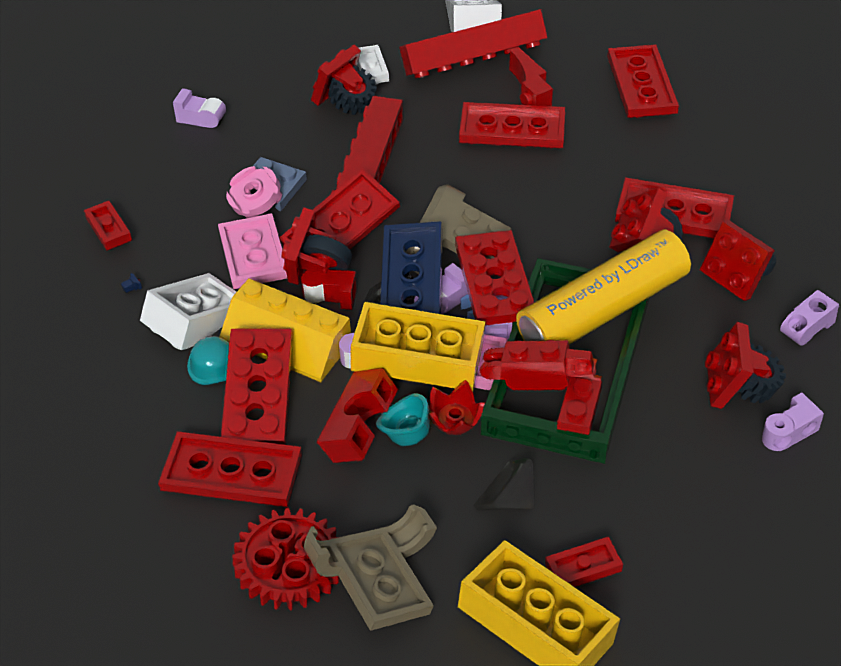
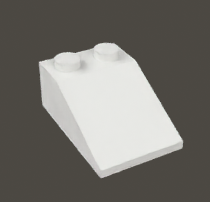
(472, 13)
(187, 309)

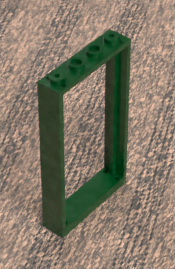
(542, 432)

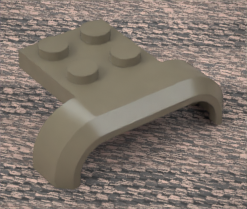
(457, 218)
(376, 568)

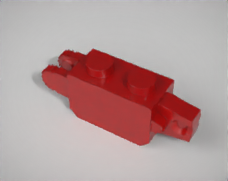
(536, 364)

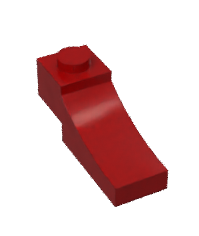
(532, 79)

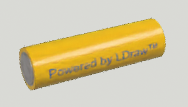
(606, 290)

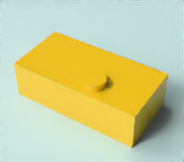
(417, 345)
(536, 610)

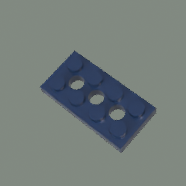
(426, 261)

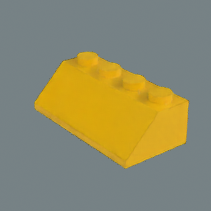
(313, 327)

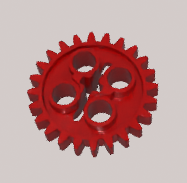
(263, 546)

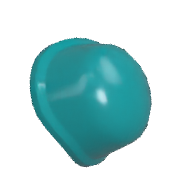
(209, 361)
(406, 420)

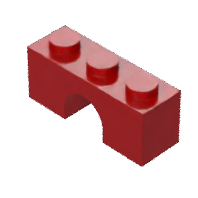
(346, 433)

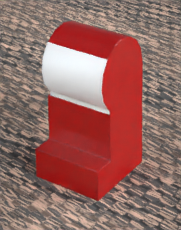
(334, 286)

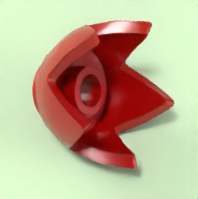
(455, 412)

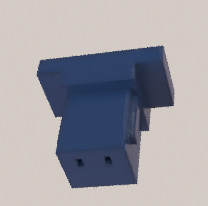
(131, 284)

